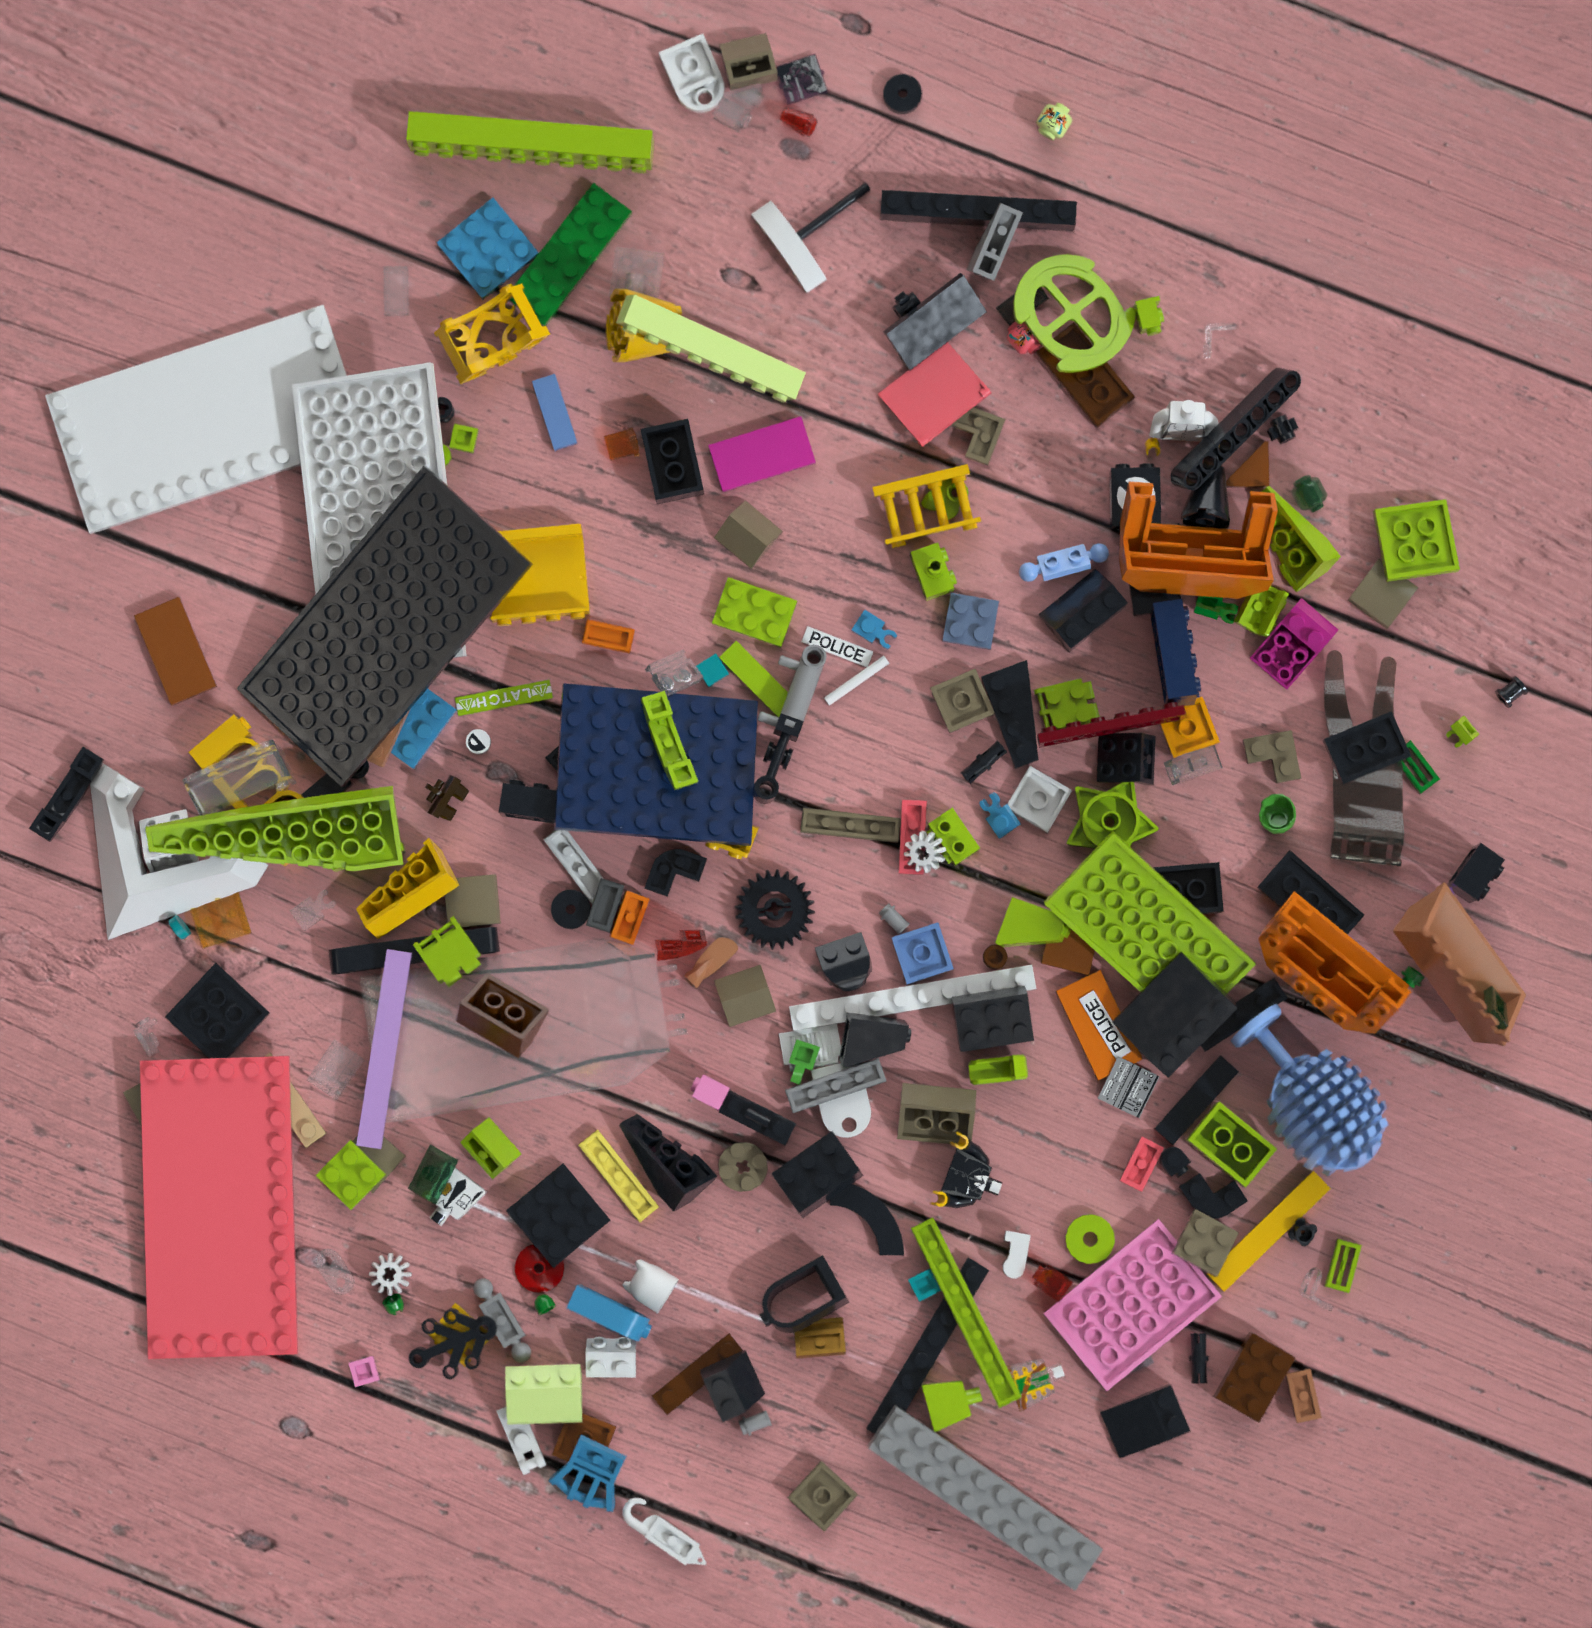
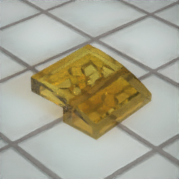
(220, 921)

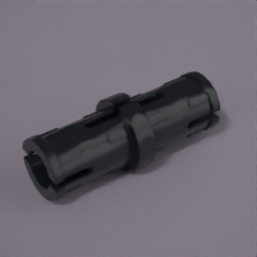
(983, 762)
(1199, 1358)

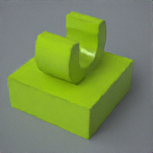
(1464, 730)

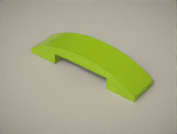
(667, 741)

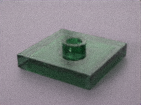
(433, 1174)

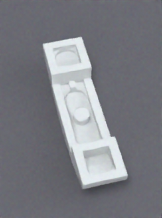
(789, 246)

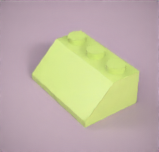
(543, 1394)

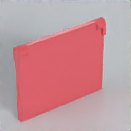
(934, 394)

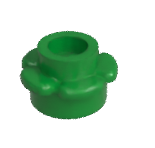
(1412, 977)

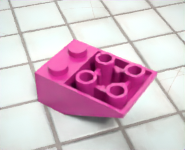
(1294, 643)

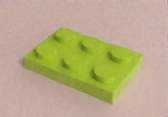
(754, 612)

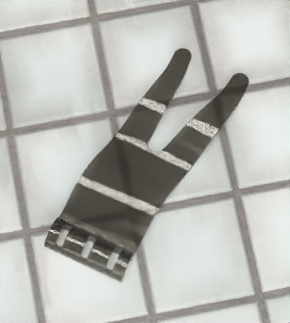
(1371, 805)

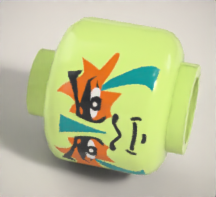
(1054, 121)

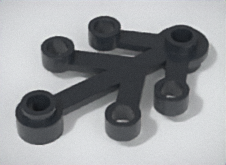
(456, 1340)

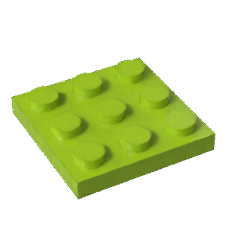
(1416, 540)

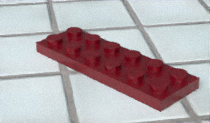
(1121, 722)

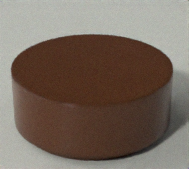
(995, 957)

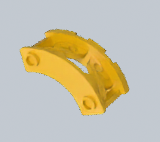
(525, 339)

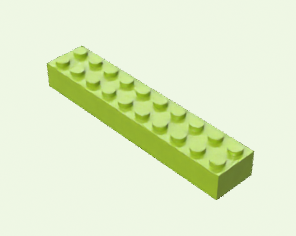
(530, 141)

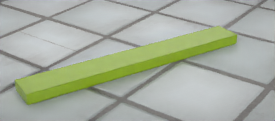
(966, 1312)

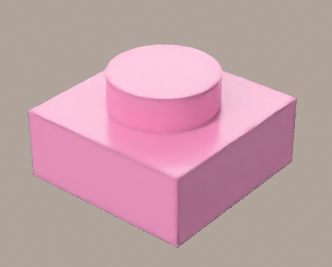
(364, 1371)

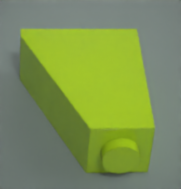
(1030, 925)

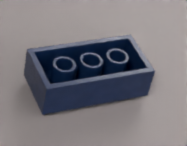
(1173, 652)

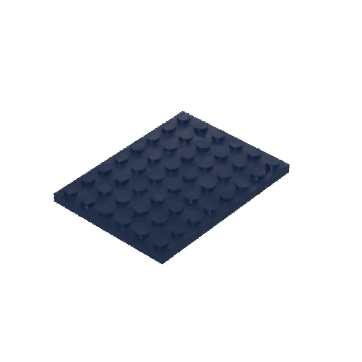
(616, 781)

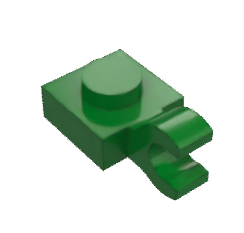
(1214, 607)

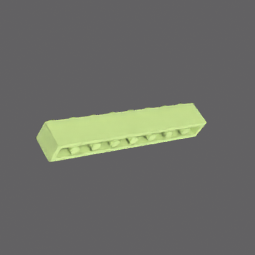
(710, 347)

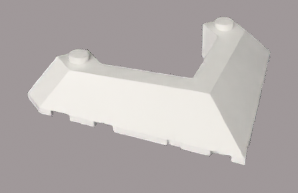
(129, 893)

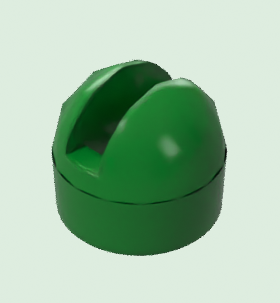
(393, 1303)
(544, 1304)

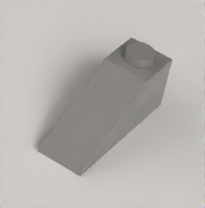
(994, 242)

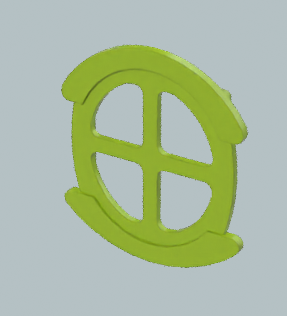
(1072, 359)

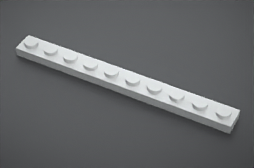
(908, 997)

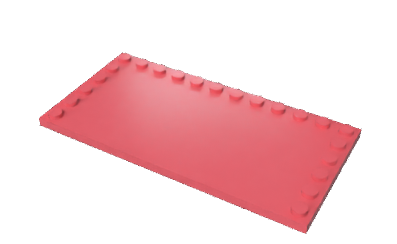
(218, 1207)

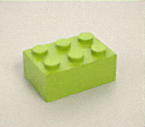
(1231, 1144)

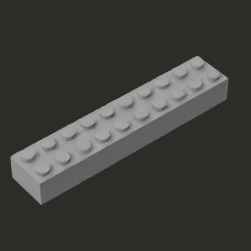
(984, 1497)

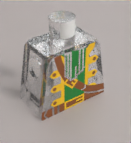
(1034, 1381)

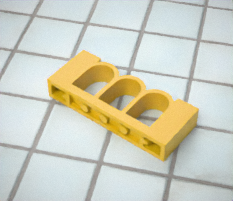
(222, 743)

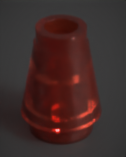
(800, 121)

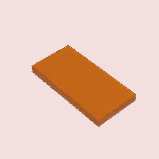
(1093, 1044)

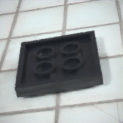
(217, 1014)
(558, 1215)

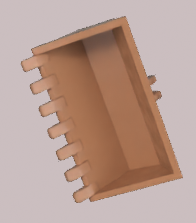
(1459, 963)

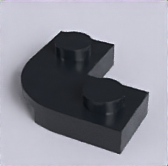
(672, 863)
(1212, 1204)

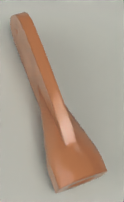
(711, 960)

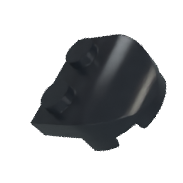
(845, 962)

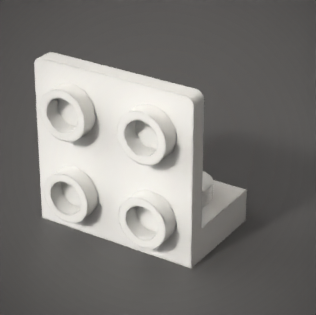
(161, 861)

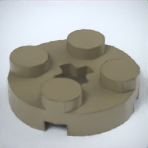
(738, 1153)

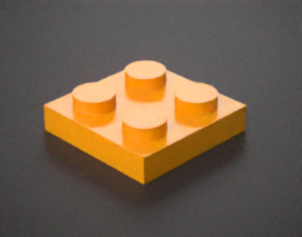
(1191, 733)

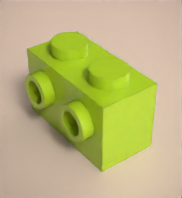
(955, 837)
(492, 1148)

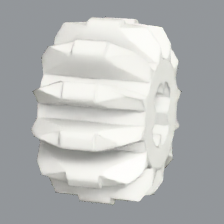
(916, 853)
(398, 1277)

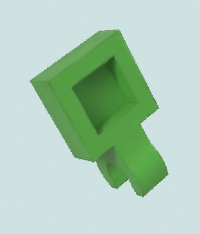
(802, 1056)

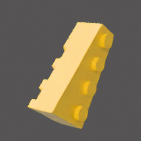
(408, 891)

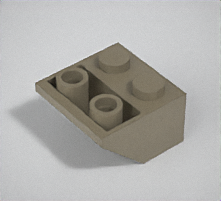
(749, 61)

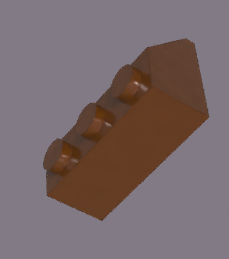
(501, 1015)

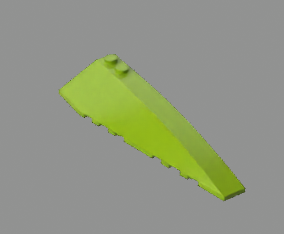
(327, 831)

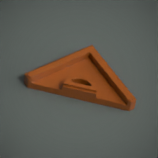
(1253, 472)

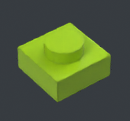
(463, 438)

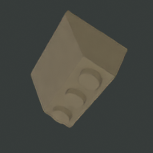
(936, 1113)

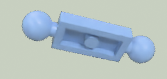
(1063, 562)

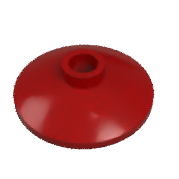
(529, 1278)

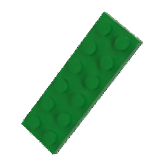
(572, 251)

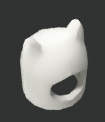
(650, 1285)

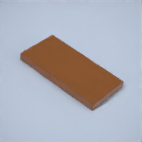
(175, 651)

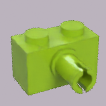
(932, 571)

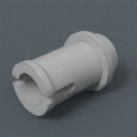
(893, 918)
(754, 1423)

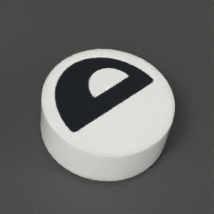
(478, 741)

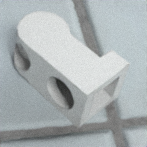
(1017, 1254)

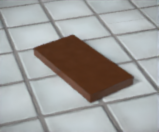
(1096, 390)

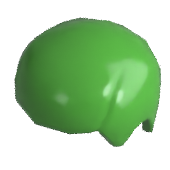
(1277, 813)

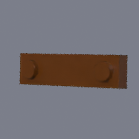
(690, 1379)

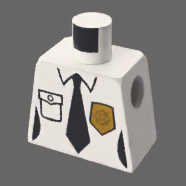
(457, 1198)

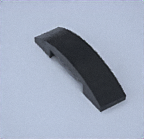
(67, 795)

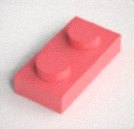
(1141, 1164)

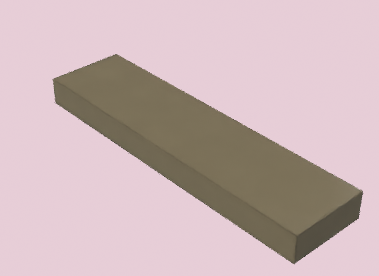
(850, 825)

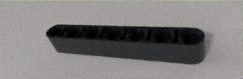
(1235, 428)
(373, 955)

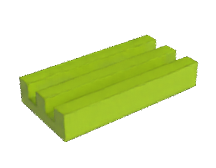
(1337, 1286)

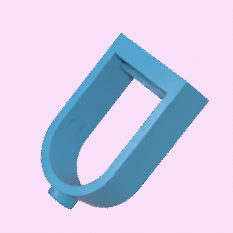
(609, 1313)

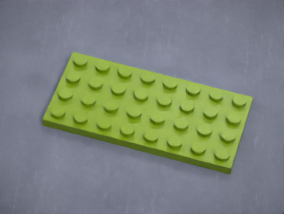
(1141, 919)

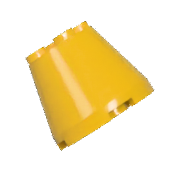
(627, 346)

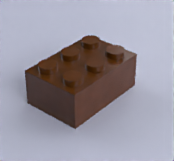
(1254, 1377)

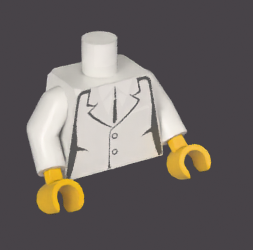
(1181, 422)

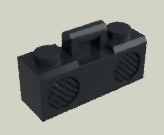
(757, 1117)

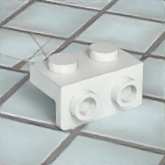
(611, 1357)

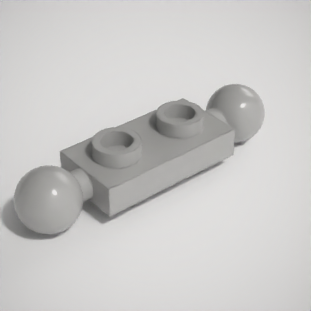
(508, 1328)

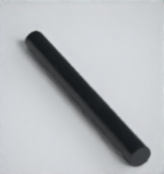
(833, 211)

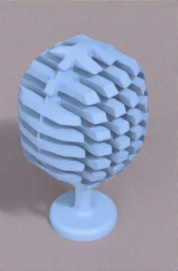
(1319, 1103)

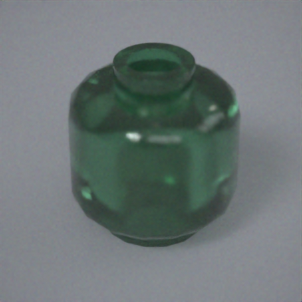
(1309, 493)

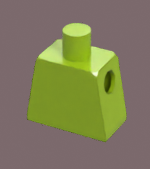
(949, 1402)

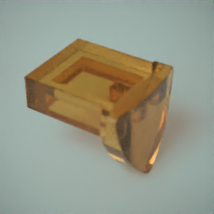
(622, 444)

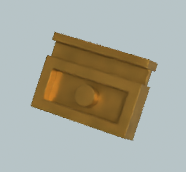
(821, 1339)

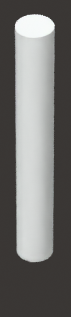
(856, 680)

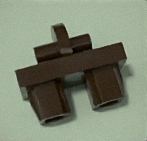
(440, 806)

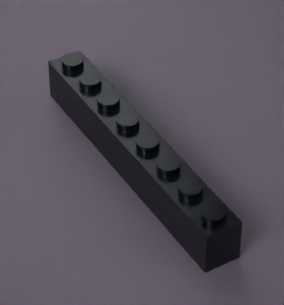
(975, 210)

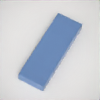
(554, 412)

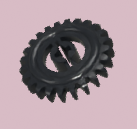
(751, 915)

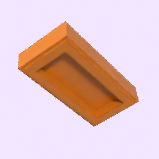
(608, 636)

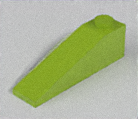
(1300, 547)

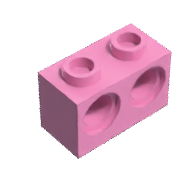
(709, 1092)

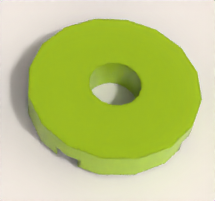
(1104, 1243)

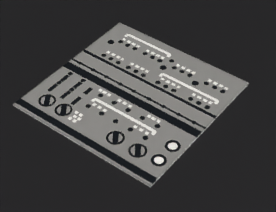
(1128, 1087)

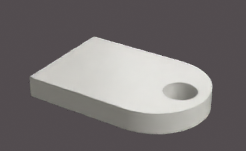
(693, 73)
(849, 1106)

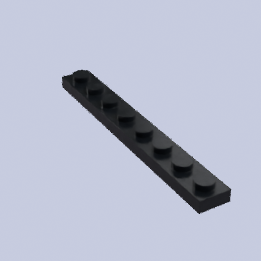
(926, 1350)

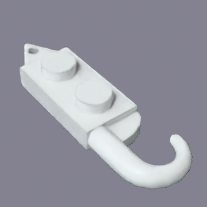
(664, 1535)

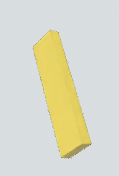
(618, 1175)

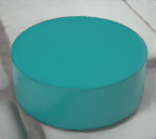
(179, 927)

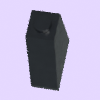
(872, 1037)

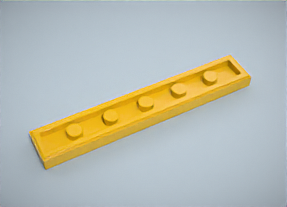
(1270, 1229)

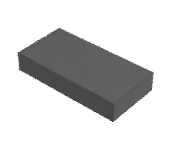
(605, 905)

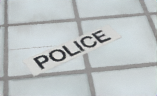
(838, 646)
(1104, 1025)

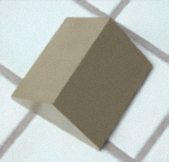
(748, 534)
(745, 995)

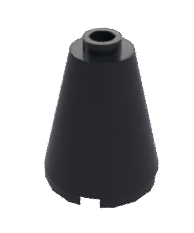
(1208, 503)

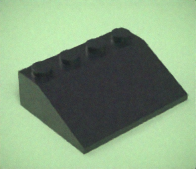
(1175, 1014)

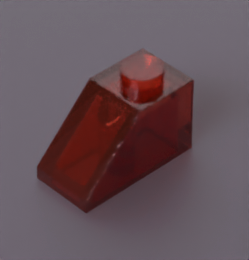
(1051, 1282)

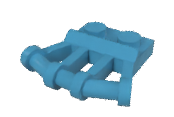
(596, 1461)

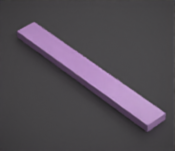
(384, 1049)

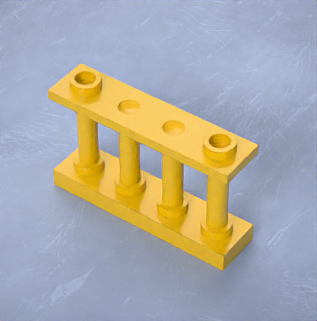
(910, 488)

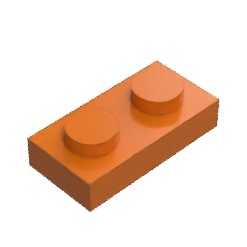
(629, 917)

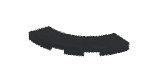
(875, 1214)

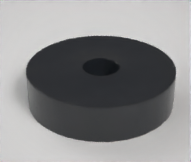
(905, 83)
(567, 898)

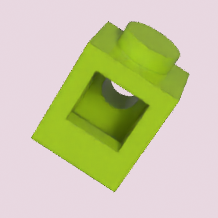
(1149, 316)

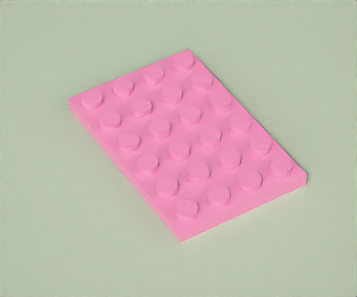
(1131, 1305)

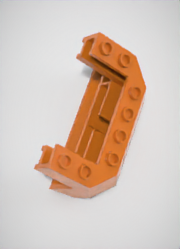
(1192, 557)
(1330, 968)

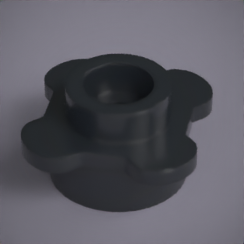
(1307, 1237)

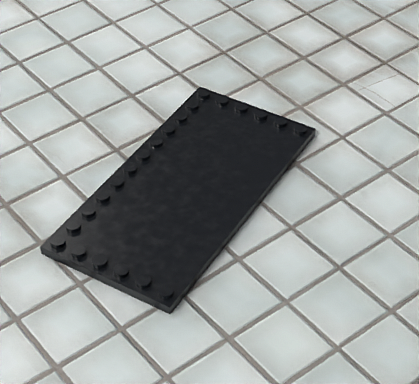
(384, 626)

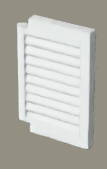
(824, 1037)

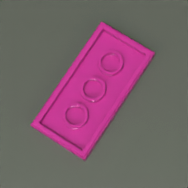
(762, 454)

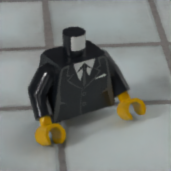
(966, 1176)

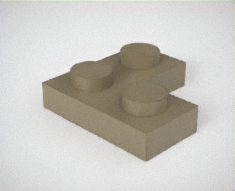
(985, 431)
(1279, 749)

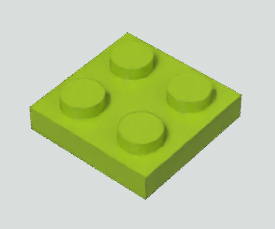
(351, 1174)

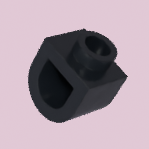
(1174, 1161)

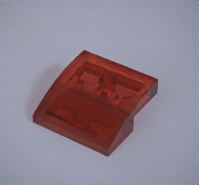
(688, 943)

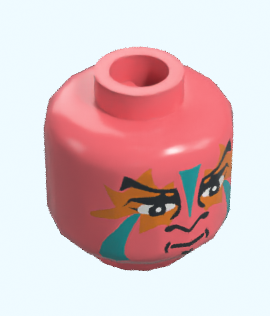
(1022, 339)

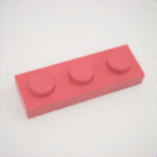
(912, 822)

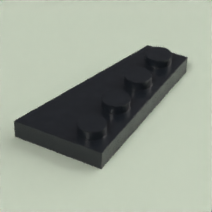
(1012, 703)

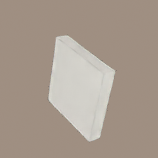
(1038, 799)

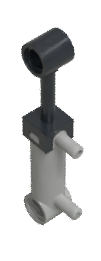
(792, 714)

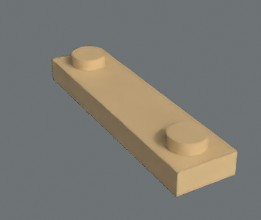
(303, 1120)

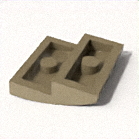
(1380, 598)
(474, 901)

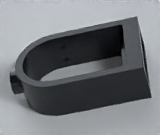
(830, 1282)

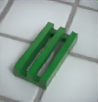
(1420, 789)

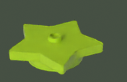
(1115, 803)

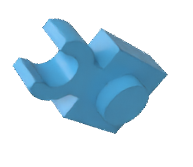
(870, 628)
(1002, 818)

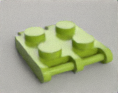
(1067, 703)
(449, 953)

